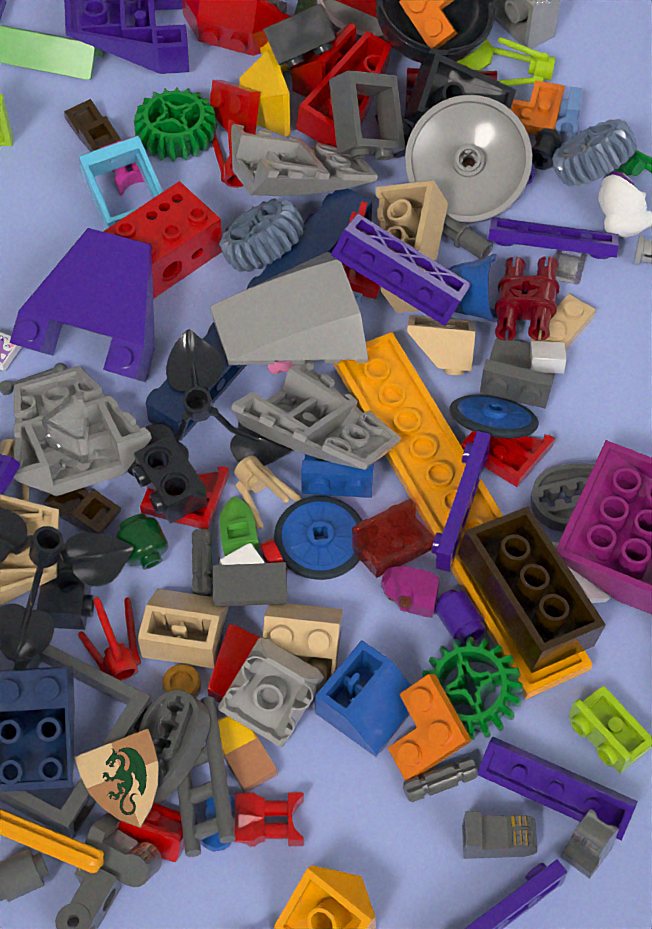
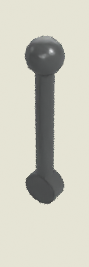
(7, 387)

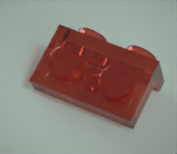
(391, 538)

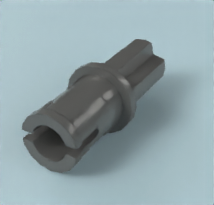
(466, 238)

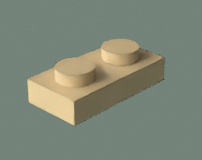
(569, 321)

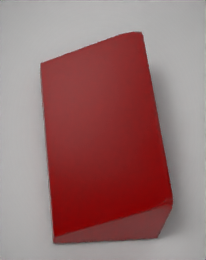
(231, 657)
(161, 829)

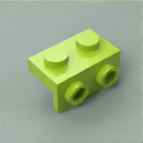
(610, 729)

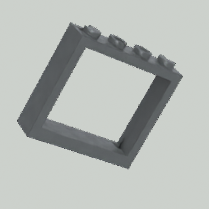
(80, 802)

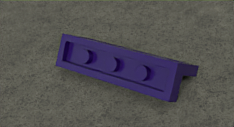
(400, 270)

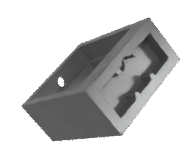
(346, 115)

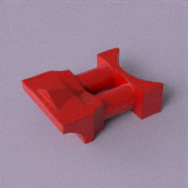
(250, 819)

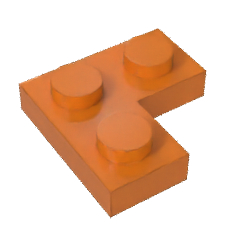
(430, 20)
(542, 109)
(437, 731)

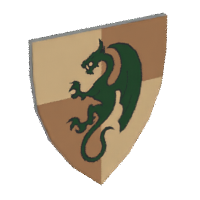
(122, 776)

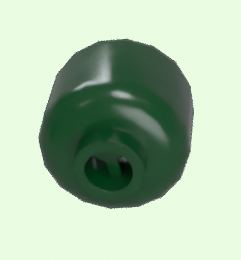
(146, 538)

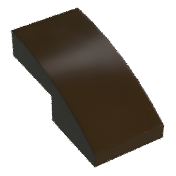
(90, 126)
(85, 509)

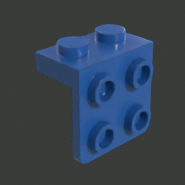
(334, 479)

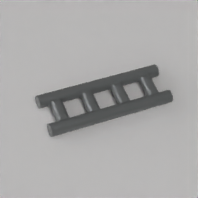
(215, 788)

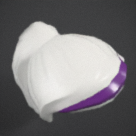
(623, 206)

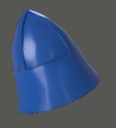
(477, 297)

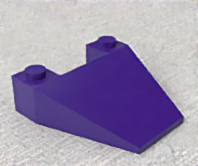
(130, 32)
(102, 289)

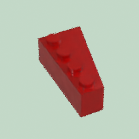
(316, 113)

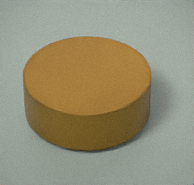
(182, 678)

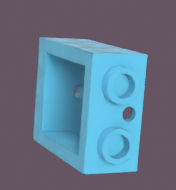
(112, 158)

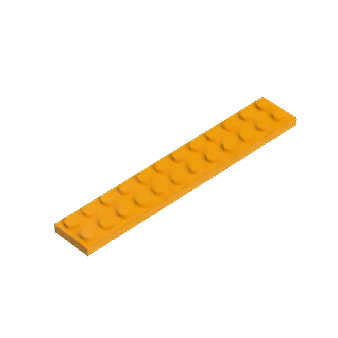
(430, 471)

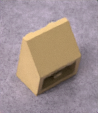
(182, 628)
(307, 633)

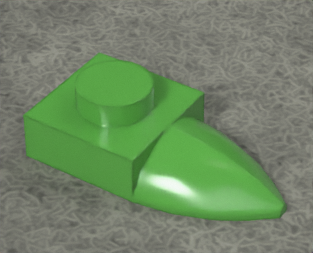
(237, 526)

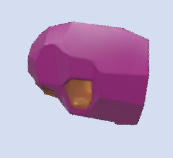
(411, 589)

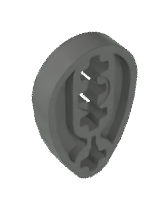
(550, 484)
(185, 741)

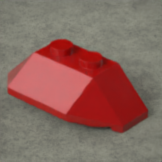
(232, 23)

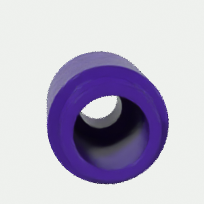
(460, 616)

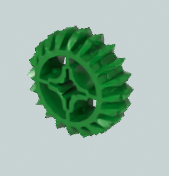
(175, 124)
(484, 683)

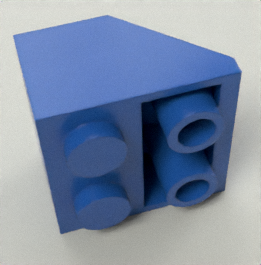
(364, 698)

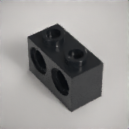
(175, 477)

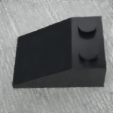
(301, 34)
(444, 78)

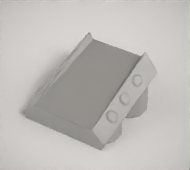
(271, 691)

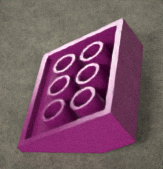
(612, 527)

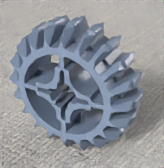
(594, 152)
(261, 234)

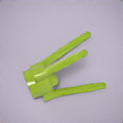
(540, 63)

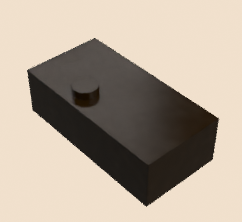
(530, 589)

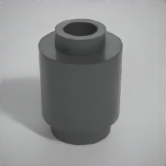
(21, 874)

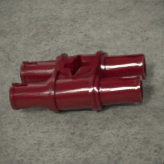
(527, 298)

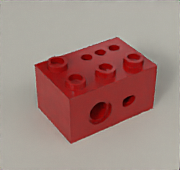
(180, 231)

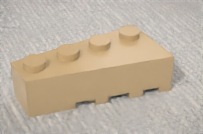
(416, 217)

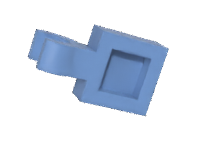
(570, 111)

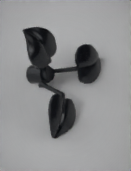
(191, 369)
(94, 561)

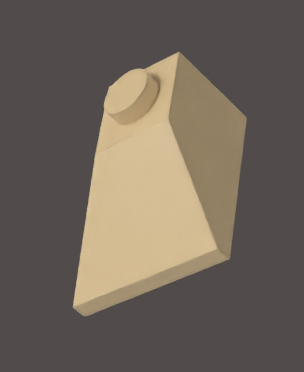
(446, 346)

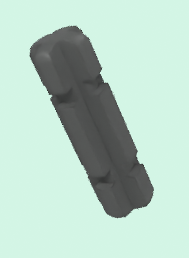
(202, 562)
(440, 779)

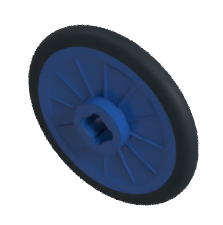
(494, 416)
(317, 517)

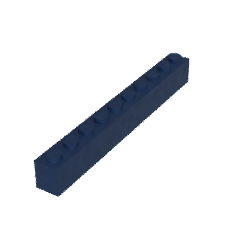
(318, 237)

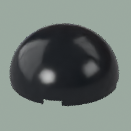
(469, 18)

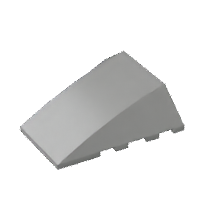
(292, 168)
(293, 318)
(317, 420)
(111, 434)

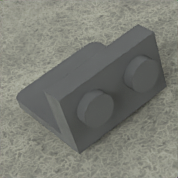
(509, 375)

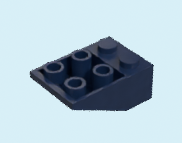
(36, 728)

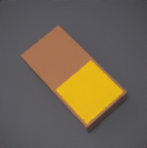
(245, 754)

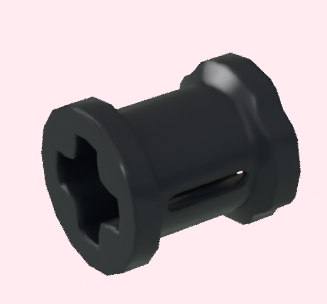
(546, 144)

